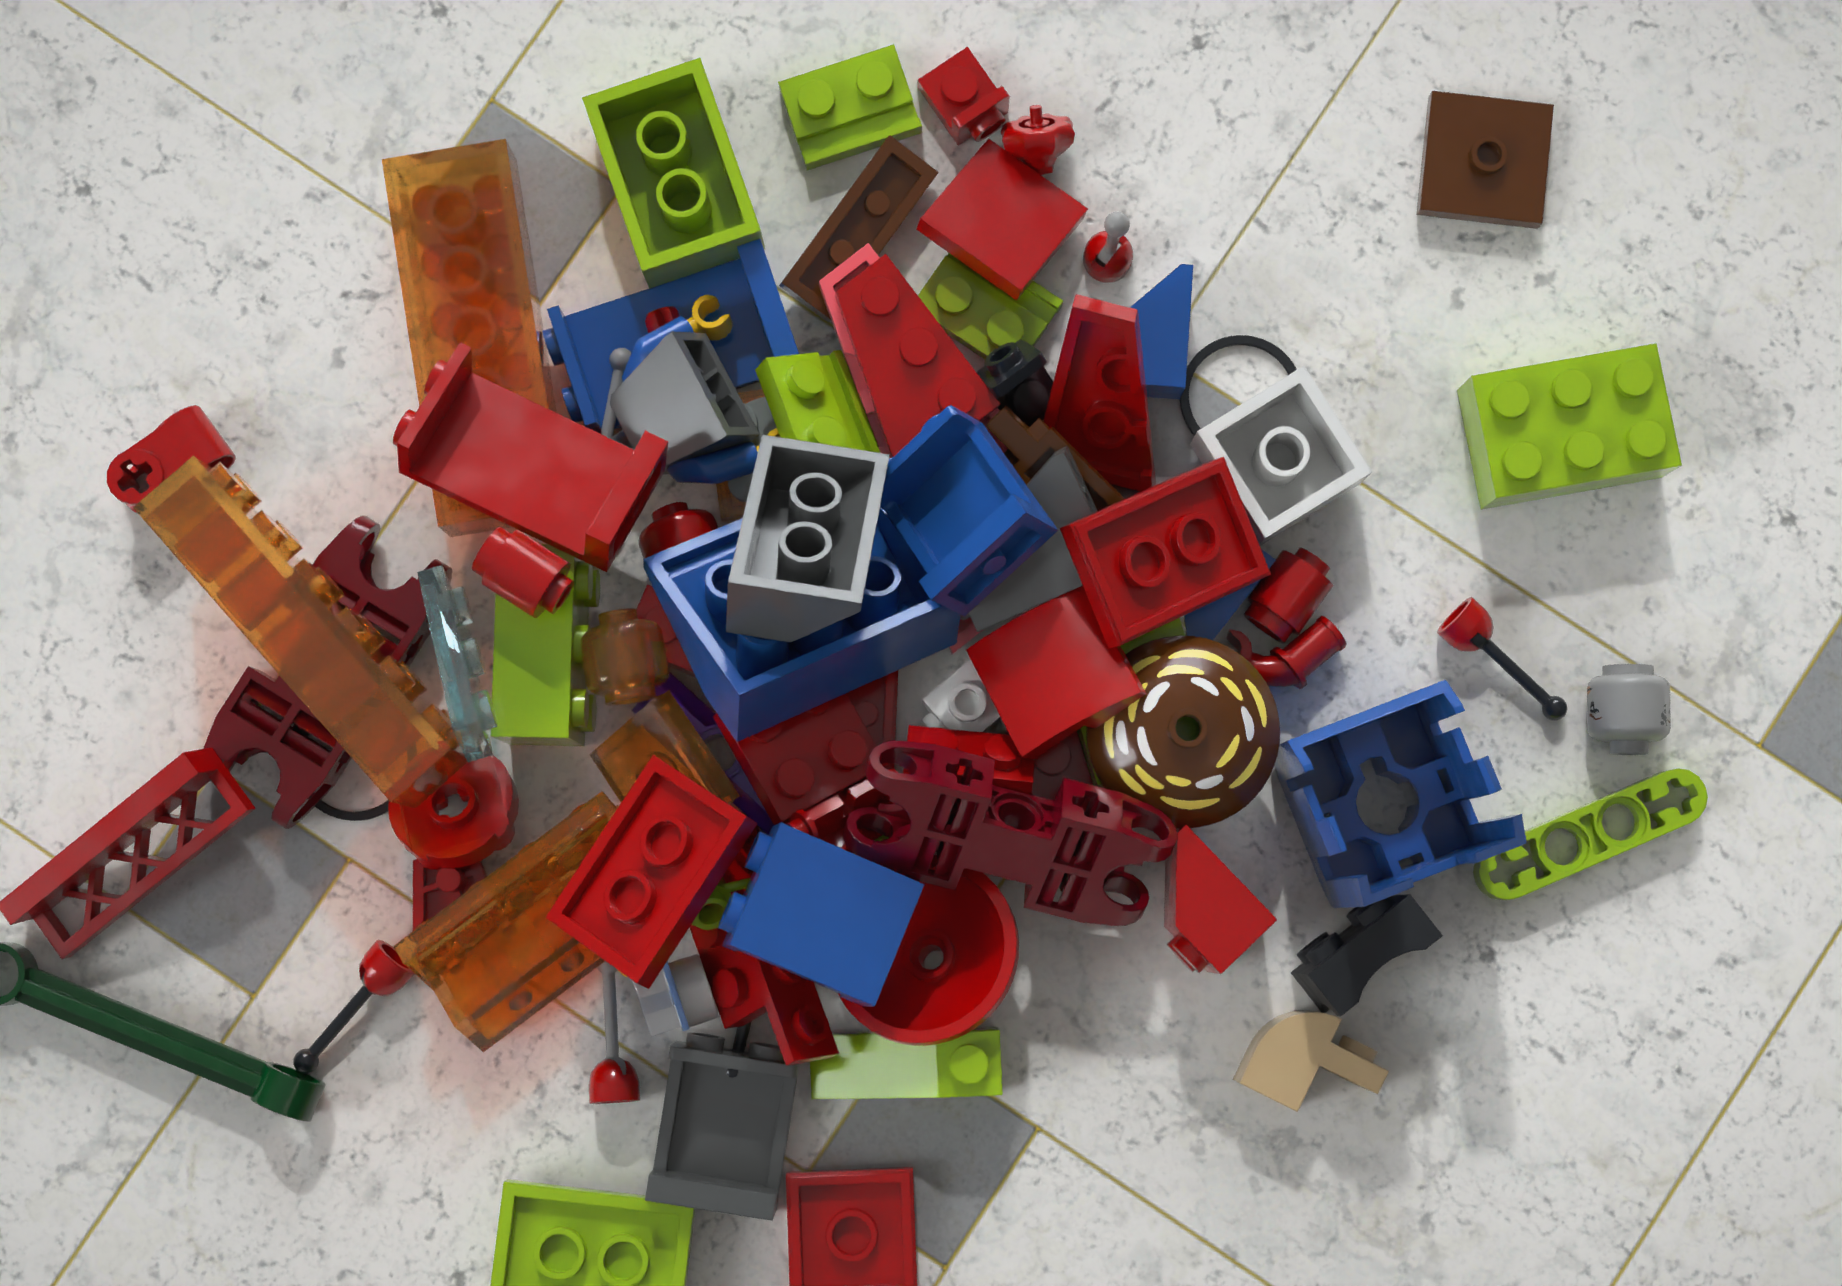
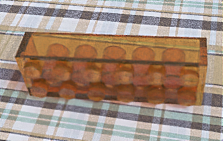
(468, 279)
(303, 632)

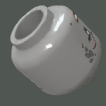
(1628, 708)

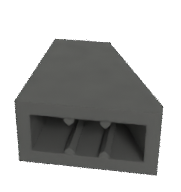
(1050, 568)

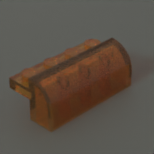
(493, 948)

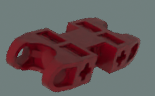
(305, 765)
(1009, 833)

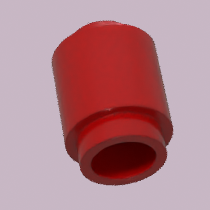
(523, 572)
(1289, 595)

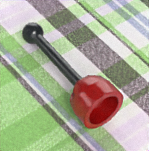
(1471, 629)
(381, 975)

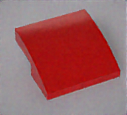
(1054, 673)

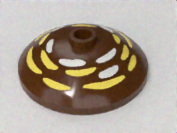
(1198, 778)

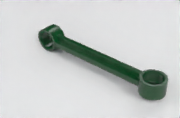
(267, 1083)

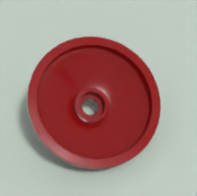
(977, 968)

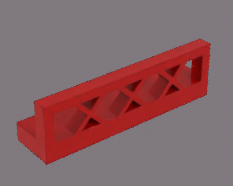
(114, 833)

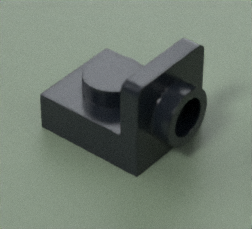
(1018, 379)

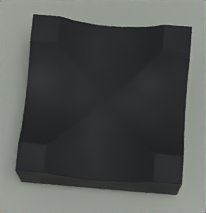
(1341, 965)

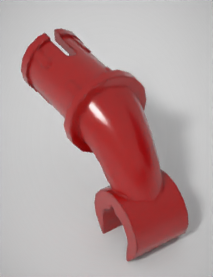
(1295, 660)

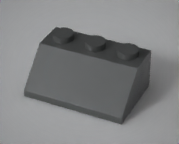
(804, 538)

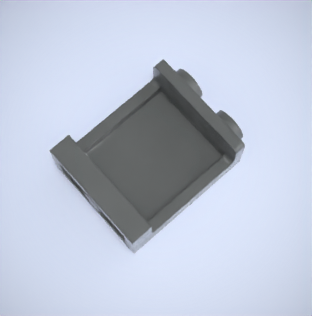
(723, 1134)

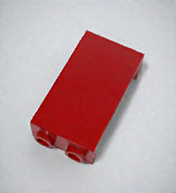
(527, 463)

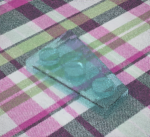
(458, 663)

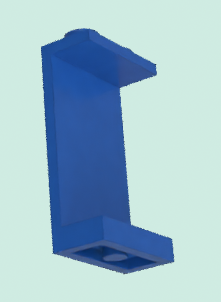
(743, 291)

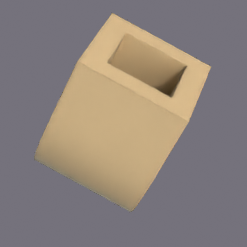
(1293, 1047)

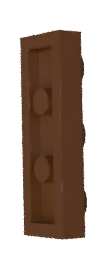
(865, 215)

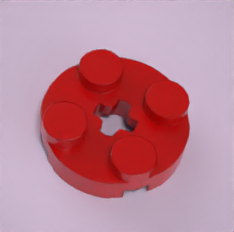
(474, 833)

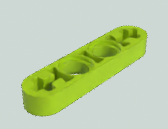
(1592, 840)

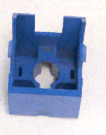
(1405, 744)

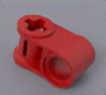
(166, 450)

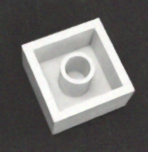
(1284, 453)

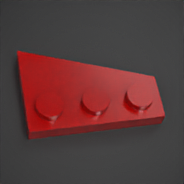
(906, 355)
(1102, 393)

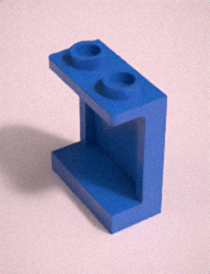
(962, 510)
(820, 913)

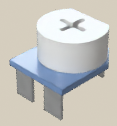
(677, 997)

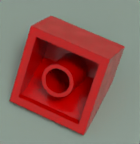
(1208, 907)

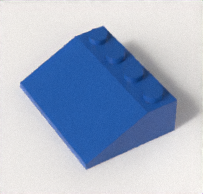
(769, 680)

